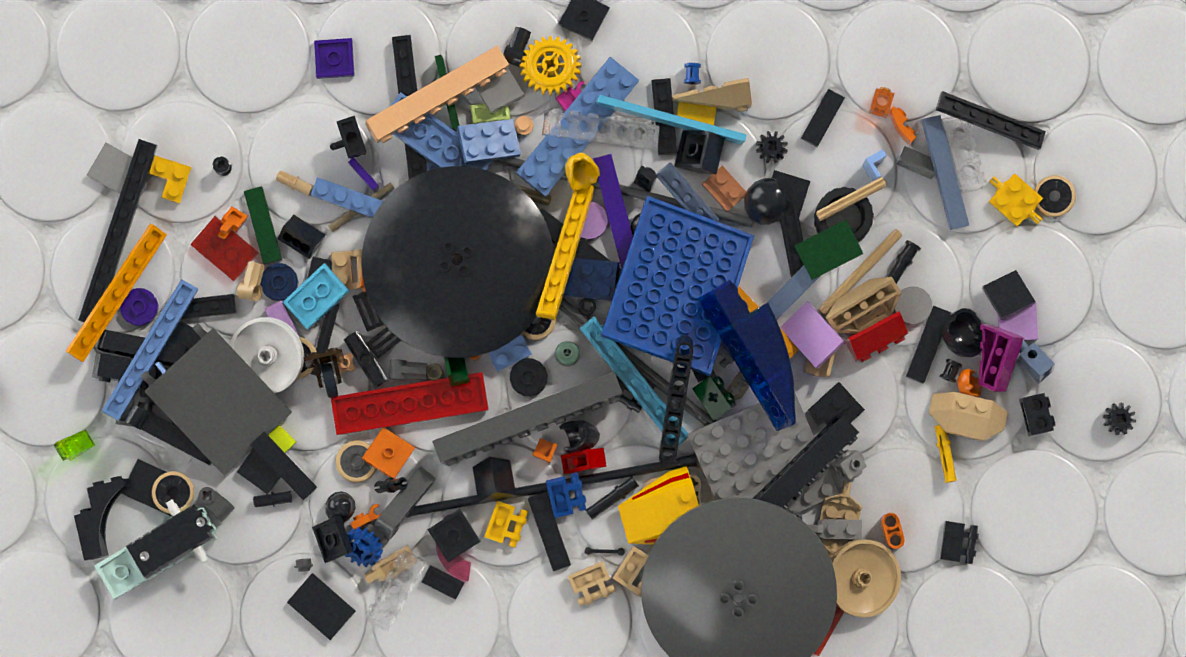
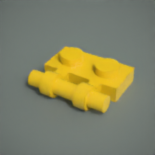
(500, 522)

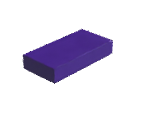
(364, 175)

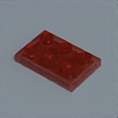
(227, 255)

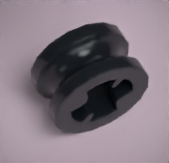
(581, 304)

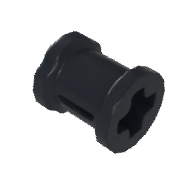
(222, 160)
(951, 364)

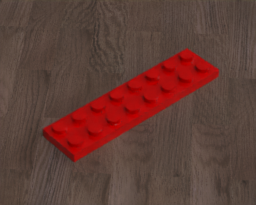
(408, 404)

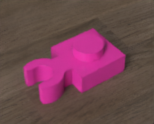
(565, 99)

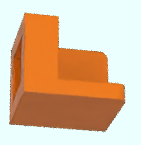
(545, 450)

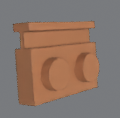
(724, 189)

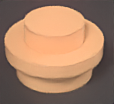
(523, 125)

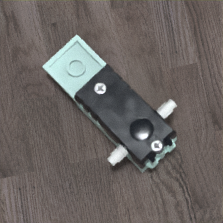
(158, 550)

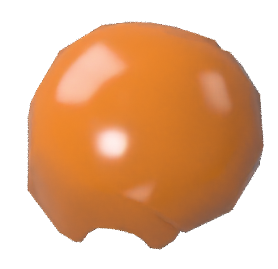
(968, 383)

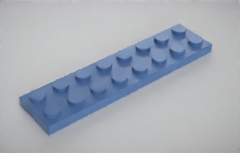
(548, 160)

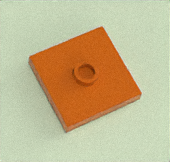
(388, 453)

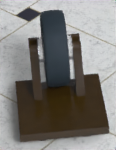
(329, 379)

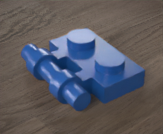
(560, 497)

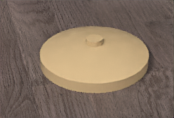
(865, 577)

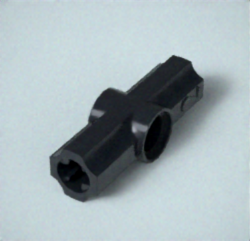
(359, 349)

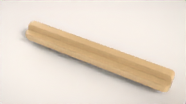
(851, 198)

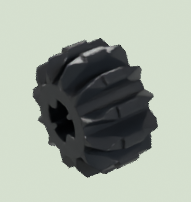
(764, 144)
(1116, 411)

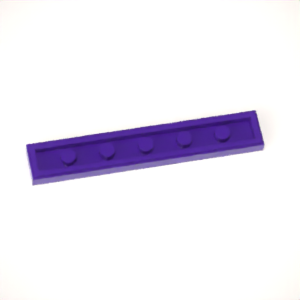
(614, 205)

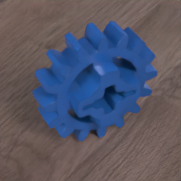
(363, 546)

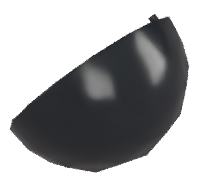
(765, 201)
(963, 333)

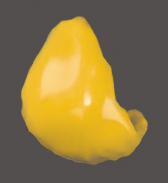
(581, 171)

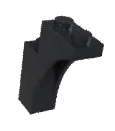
(93, 520)

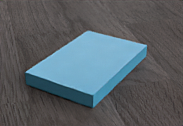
(316, 296)

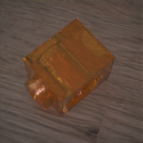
(880, 110)

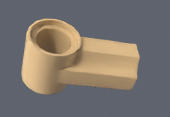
(250, 287)

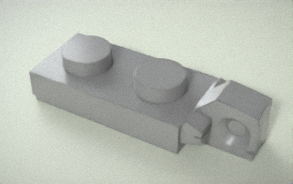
(838, 529)

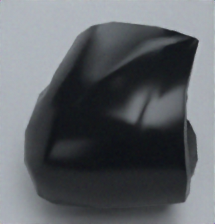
(581, 435)

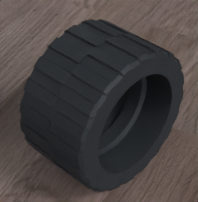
(863, 205)

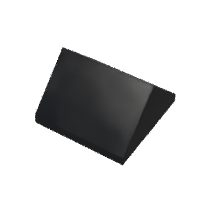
(494, 480)

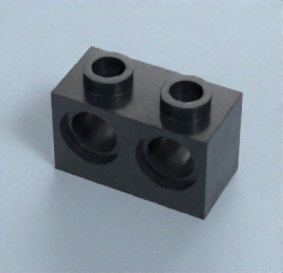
(1031, 415)

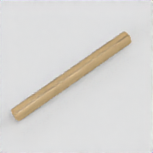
(856, 276)

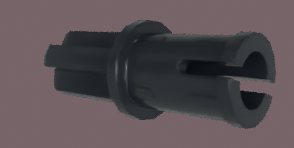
(272, 499)

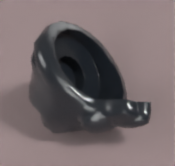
(340, 504)

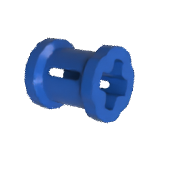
(692, 73)

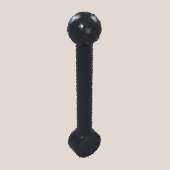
(620, 551)

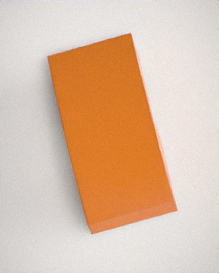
(898, 119)

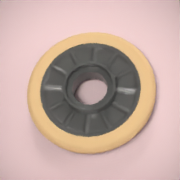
(344, 464)

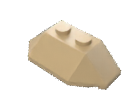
(862, 305)
(967, 415)

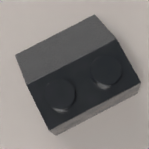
(699, 151)

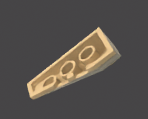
(730, 96)

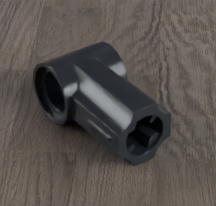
(515, 50)

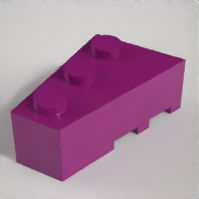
(999, 357)

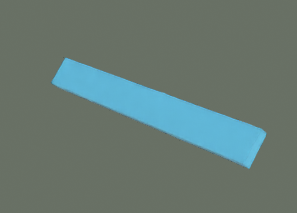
(669, 119)
(629, 375)

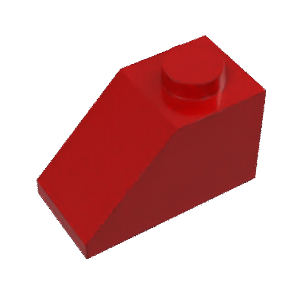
(583, 460)

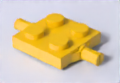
(1015, 200)

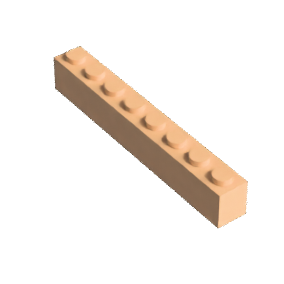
(437, 94)

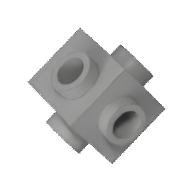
(849, 464)

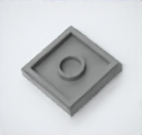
(500, 92)

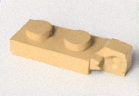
(381, 568)

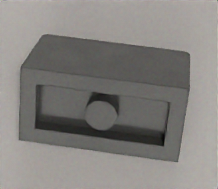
(916, 162)

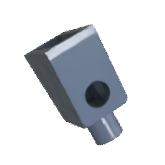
(1040, 366)

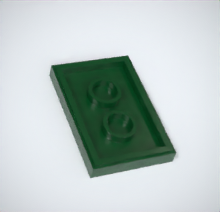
(829, 249)

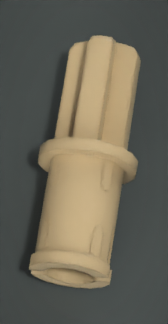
(294, 183)

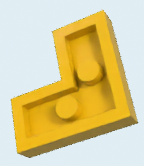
(174, 173)

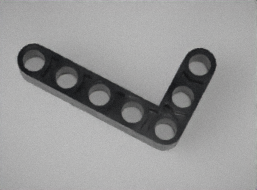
(164, 431)

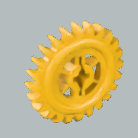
(555, 81)

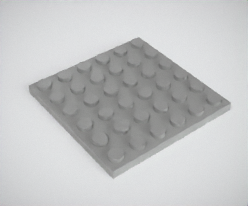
(747, 452)

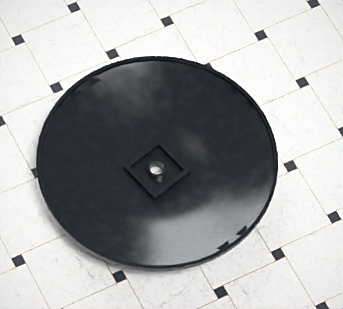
(466, 305)

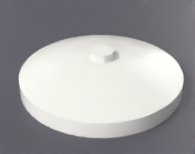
(270, 350)

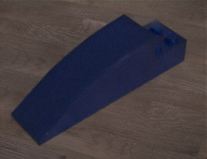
(756, 348)

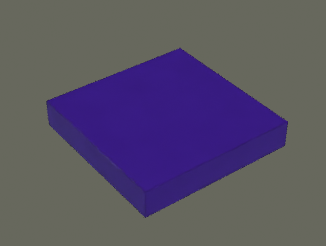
(334, 58)

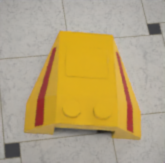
(657, 506)

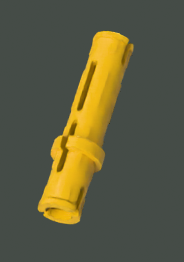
(945, 454)

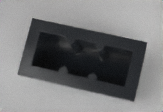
(301, 236)

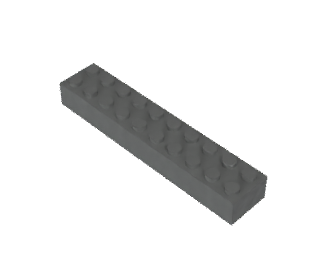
(528, 418)

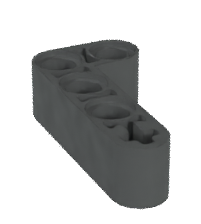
(404, 502)

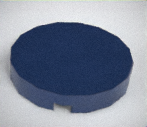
(279, 281)

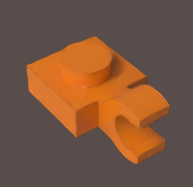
(231, 221)
(362, 520)

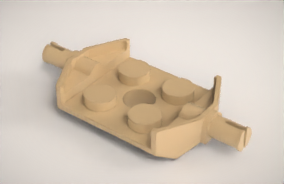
(841, 507)

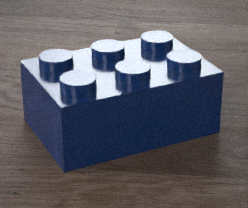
(592, 279)

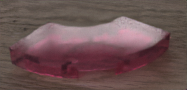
(457, 567)

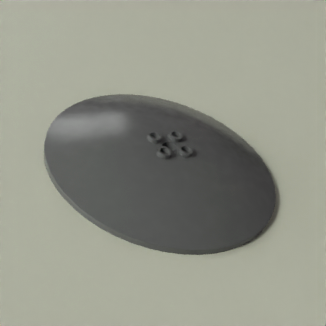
(747, 551)

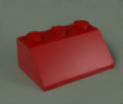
(877, 337)

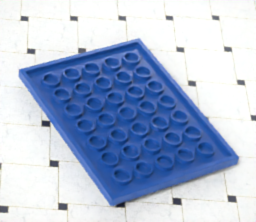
(666, 269)

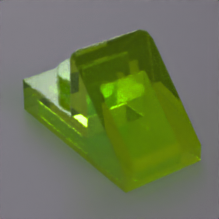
(74, 445)

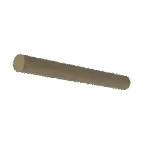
(350, 214)

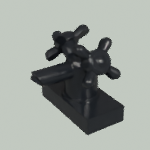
(350, 137)

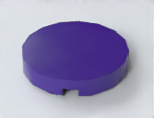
(139, 307)

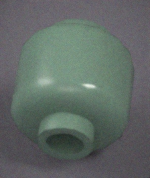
(567, 360)

